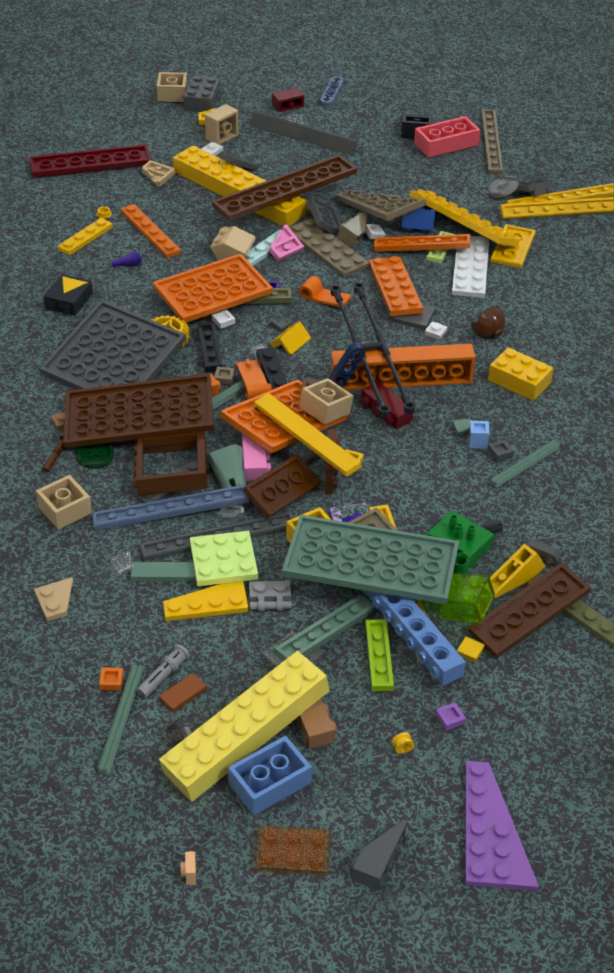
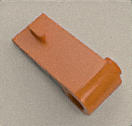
(313, 290)
(253, 378)

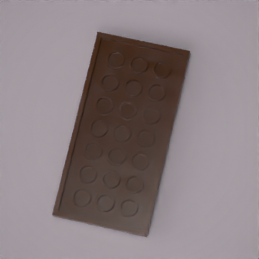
(138, 410)

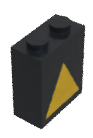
(68, 294)

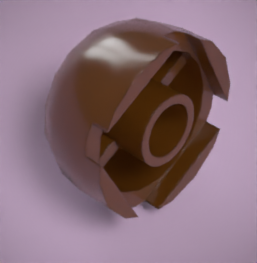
(490, 323)

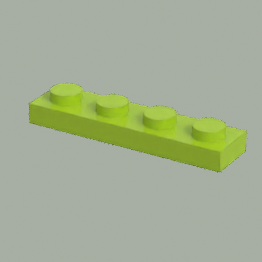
(379, 655)

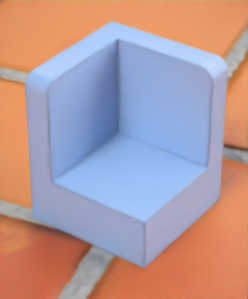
(479, 434)

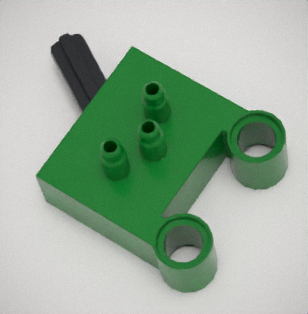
(472, 538)

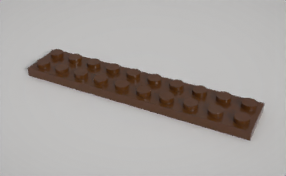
(283, 187)

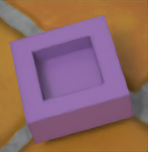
(450, 716)

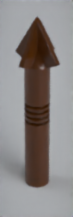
(54, 456)

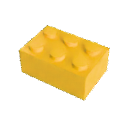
(520, 373)

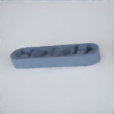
(331, 92)

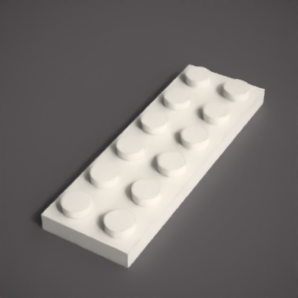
(471, 268)

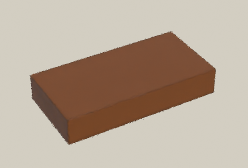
(183, 692)

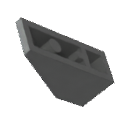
(377, 857)

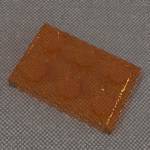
(293, 850)

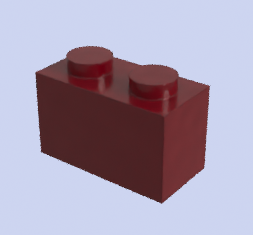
(288, 99)

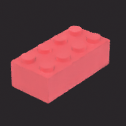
(447, 136)

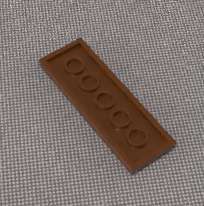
(529, 610)

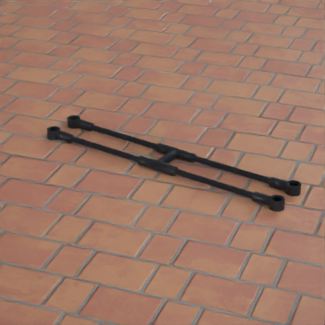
(384, 410)

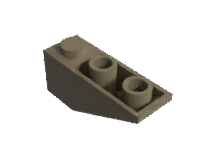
(353, 229)

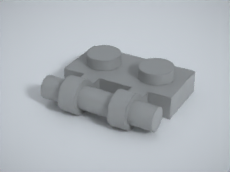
(267, 591)

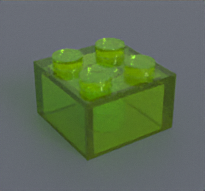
(468, 598)

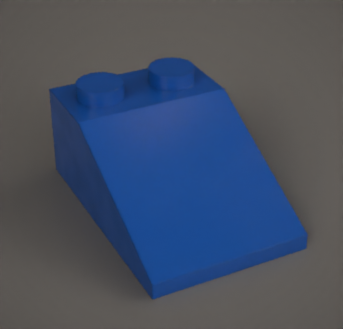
(419, 219)

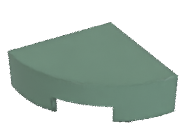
(461, 426)

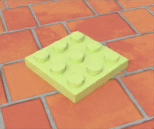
(223, 558)

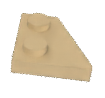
(158, 172)

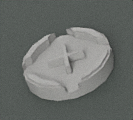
(503, 187)

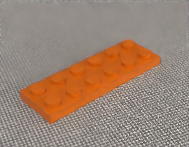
(395, 286)

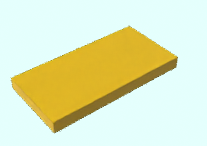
(514, 255)

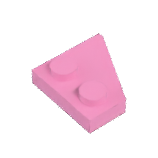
(285, 244)

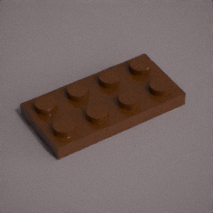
(281, 486)

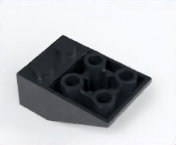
(413, 121)

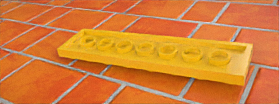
(462, 216)

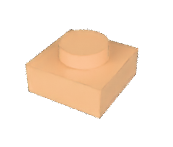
(188, 868)

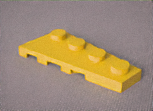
(212, 601)

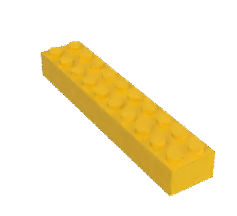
(227, 179)

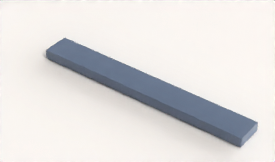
(169, 507)

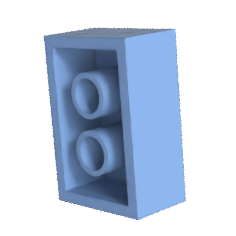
(269, 775)

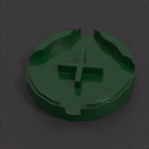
(95, 455)

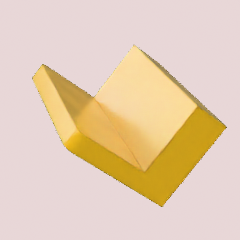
(292, 338)

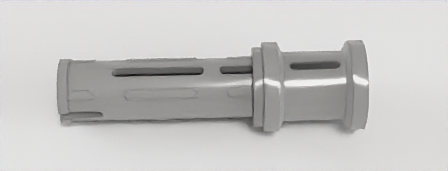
(168, 665)

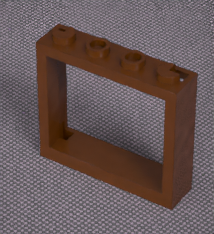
(172, 481)

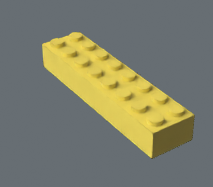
(244, 725)

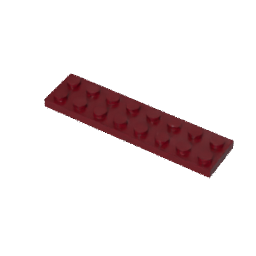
(89, 160)

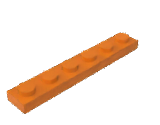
(151, 231)
(417, 243)

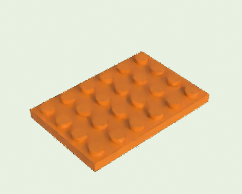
(212, 288)
(263, 429)

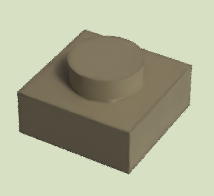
(225, 375)

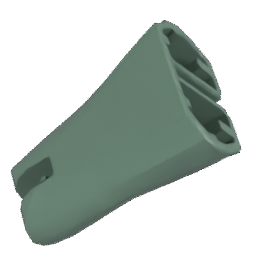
(228, 465)

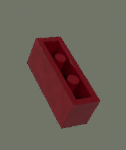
(397, 416)

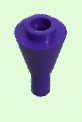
(130, 259)

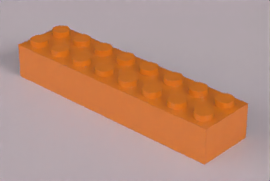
(414, 366)

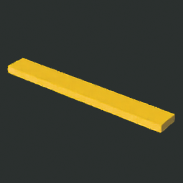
(582, 193)
(557, 208)
(308, 435)

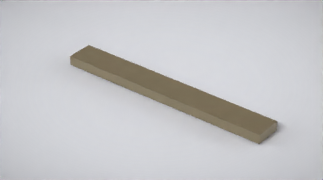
(491, 142)

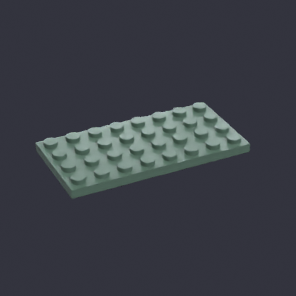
(371, 559)

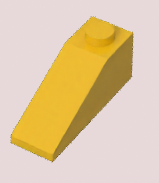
(516, 570)

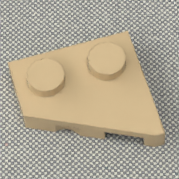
(55, 598)

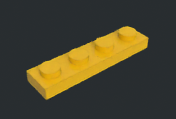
(85, 236)

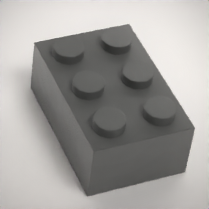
(201, 93)

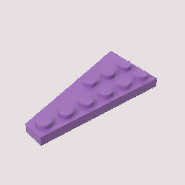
(491, 841)

